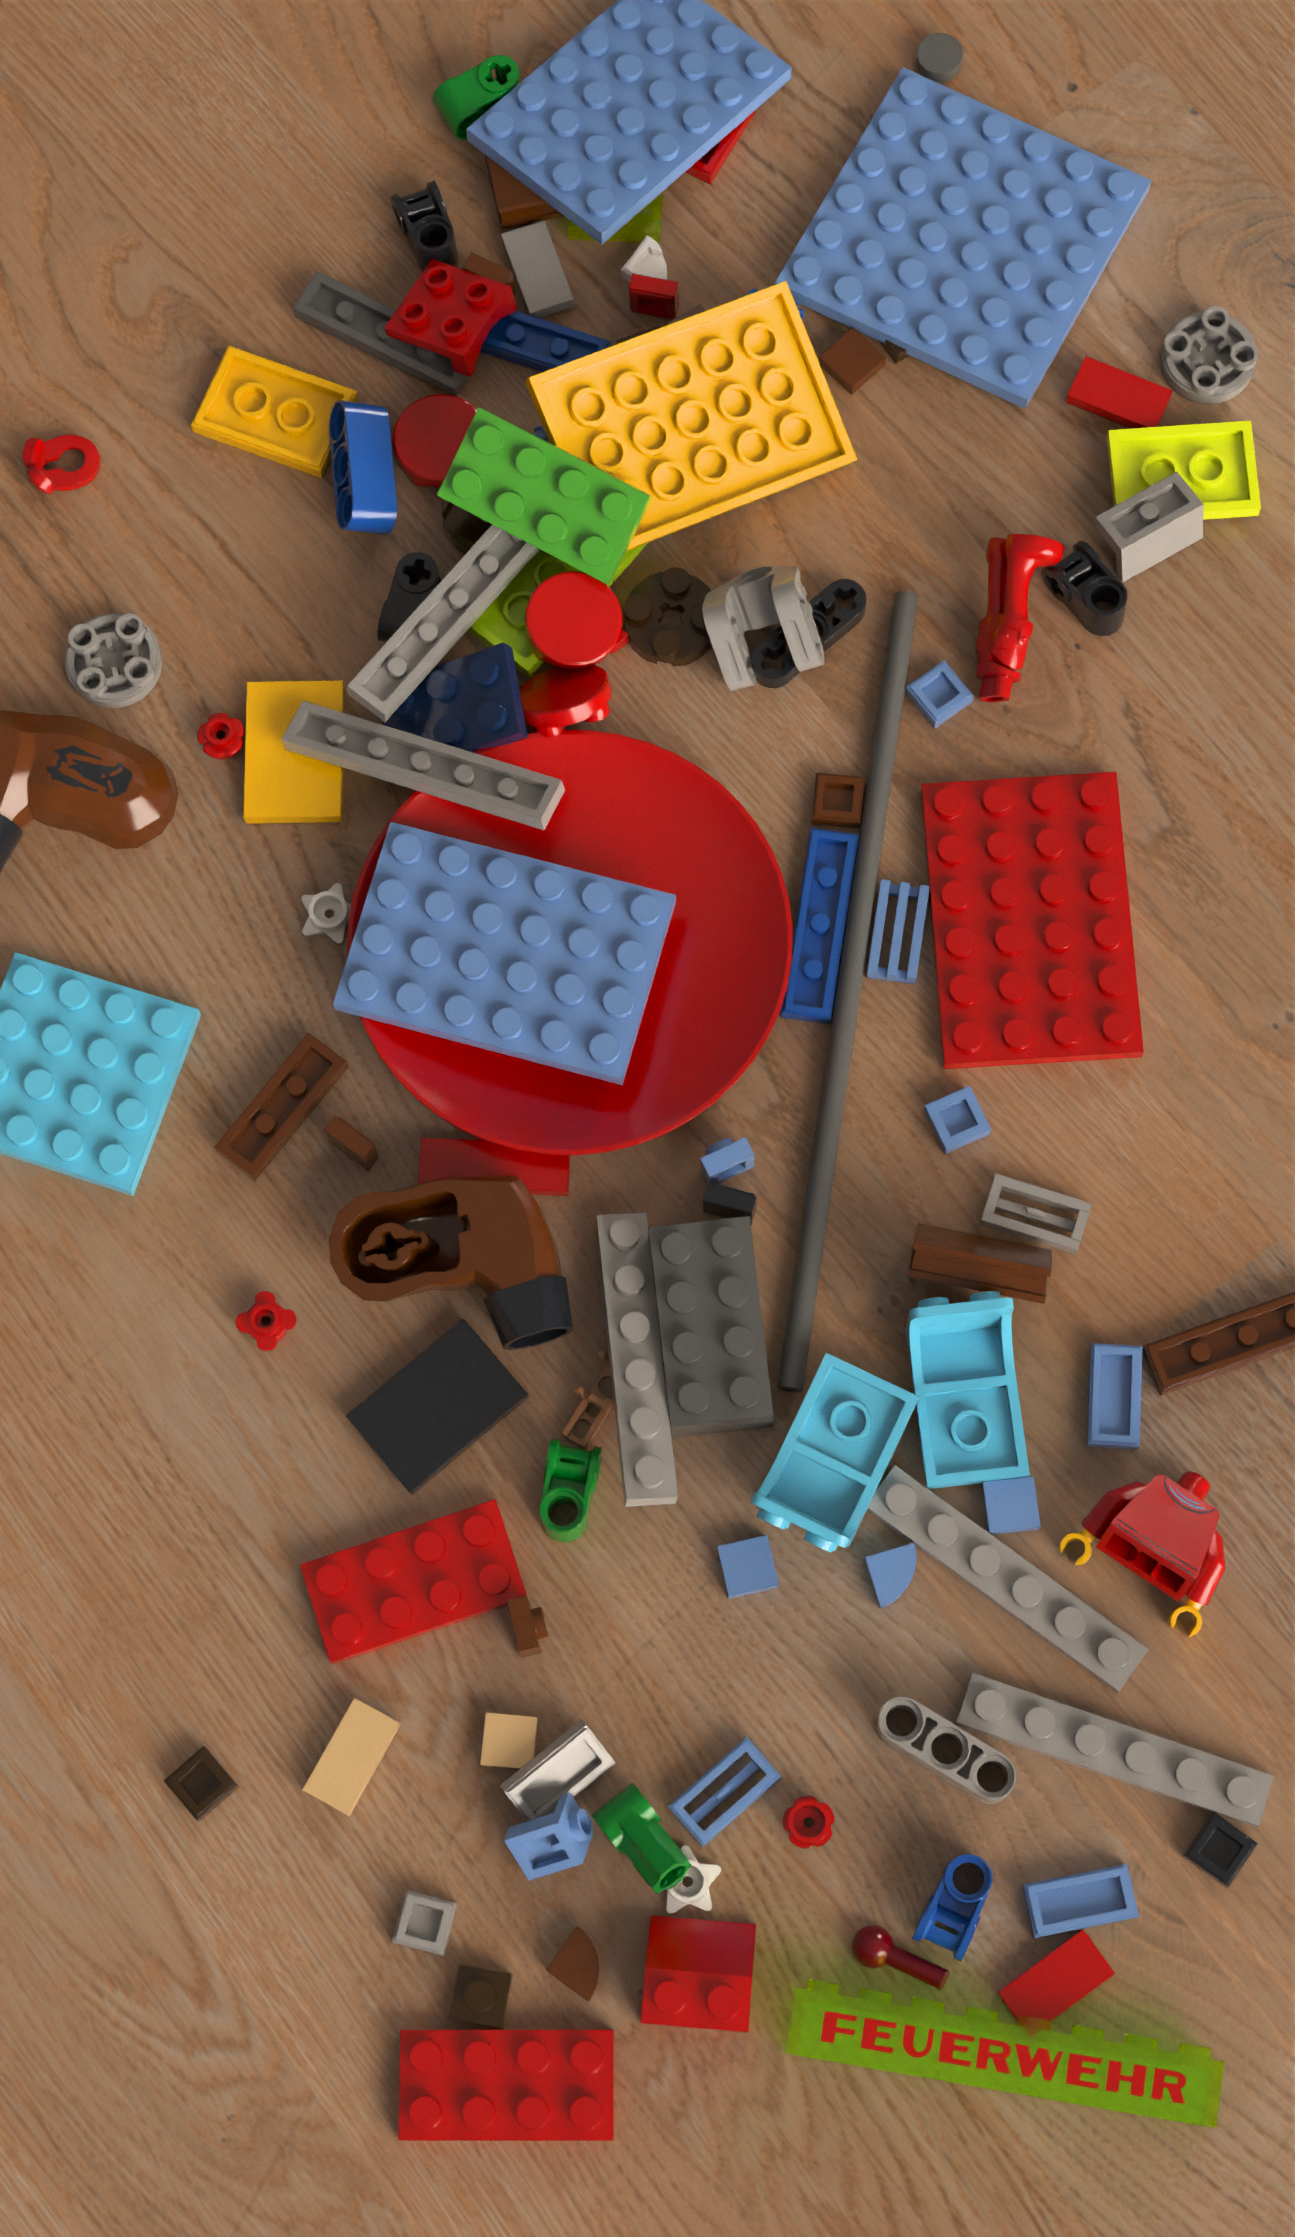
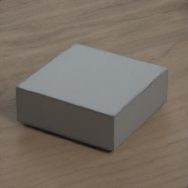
(425, 1923)

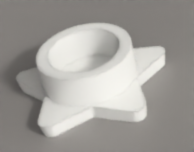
(318, 905)
(698, 1892)

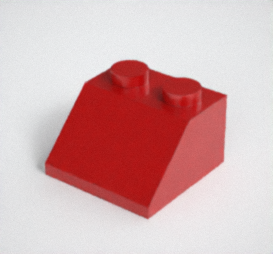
(698, 1974)

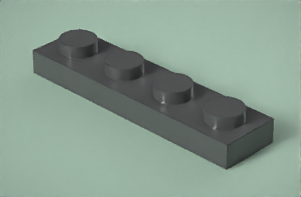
(362, 323)

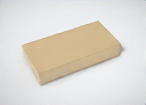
(351, 1757)

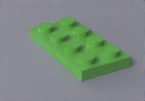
(544, 495)

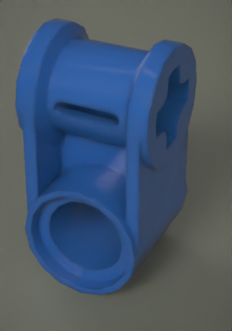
(954, 1909)

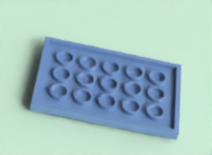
(628, 108)
(505, 953)

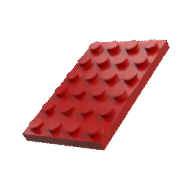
(1031, 921)

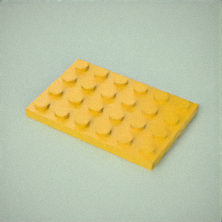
(700, 411)

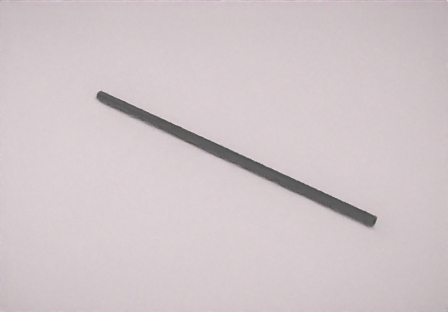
(847, 995)

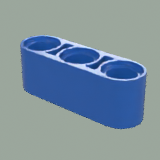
(362, 467)

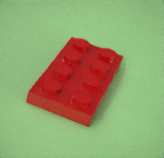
(413, 1581)
(506, 2085)

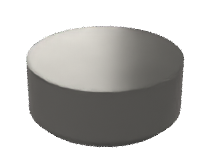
(939, 57)

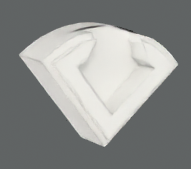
(646, 261)

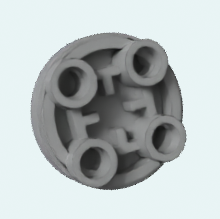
(1209, 356)
(113, 660)

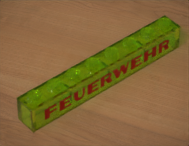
(1005, 2056)

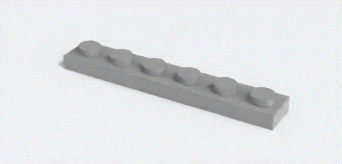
(440, 621)
(424, 765)
(636, 1360)
(1006, 1579)
(1115, 1750)

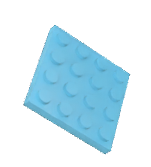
(86, 1071)

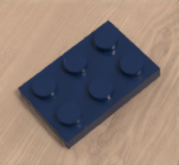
(467, 702)

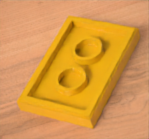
(270, 411)
(279, 782)

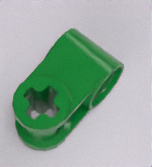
(474, 92)
(571, 1480)

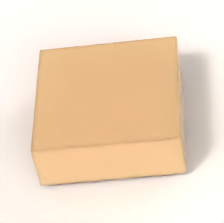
(508, 1740)

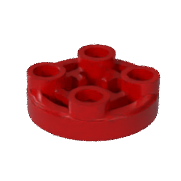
(430, 437)
(573, 620)
(565, 698)

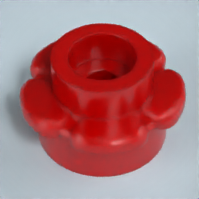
(225, 747)
(805, 1808)

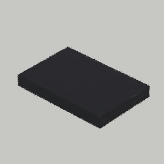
(437, 1406)

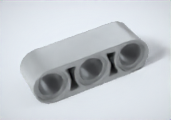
(973, 1751)

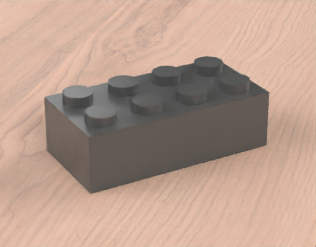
(711, 1327)

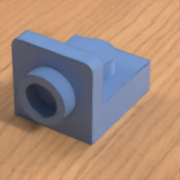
(551, 1840)

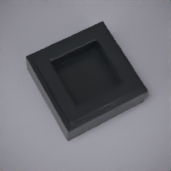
(728, 1202)
(1220, 1850)

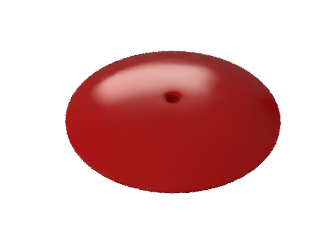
(720, 974)

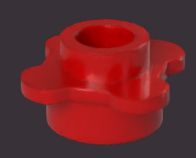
(266, 1336)

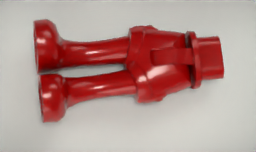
(1006, 628)

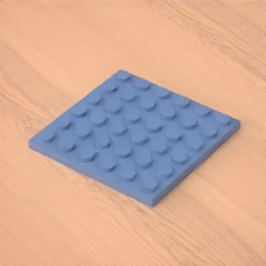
(963, 237)

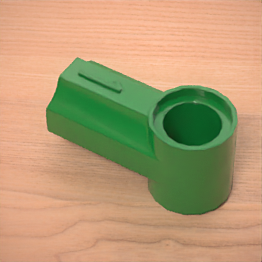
(636, 1830)

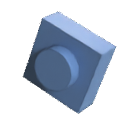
(726, 1160)

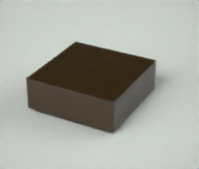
(201, 1783)

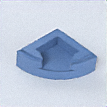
(891, 1572)

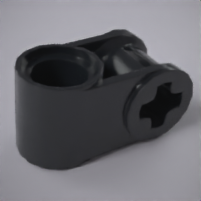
(424, 223)
(1083, 581)
(404, 597)

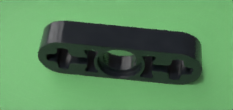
(843, 620)

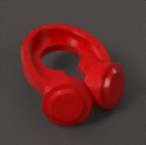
(38, 453)

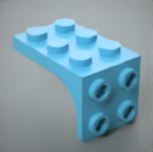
(966, 1390)
(835, 1454)

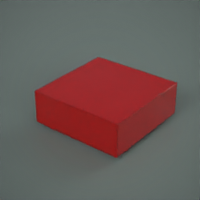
(654, 296)

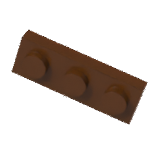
(281, 1106)

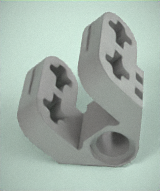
(757, 601)

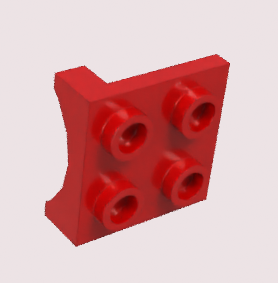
(451, 313)

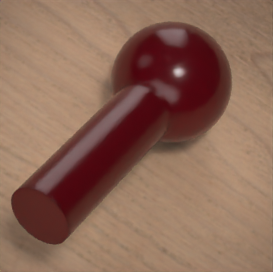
(875, 1948)

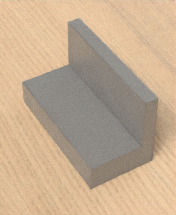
(1152, 525)

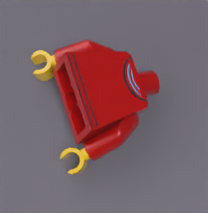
(1162, 1536)

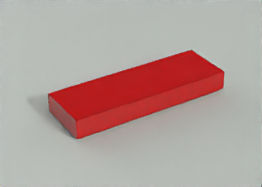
(480, 1158)

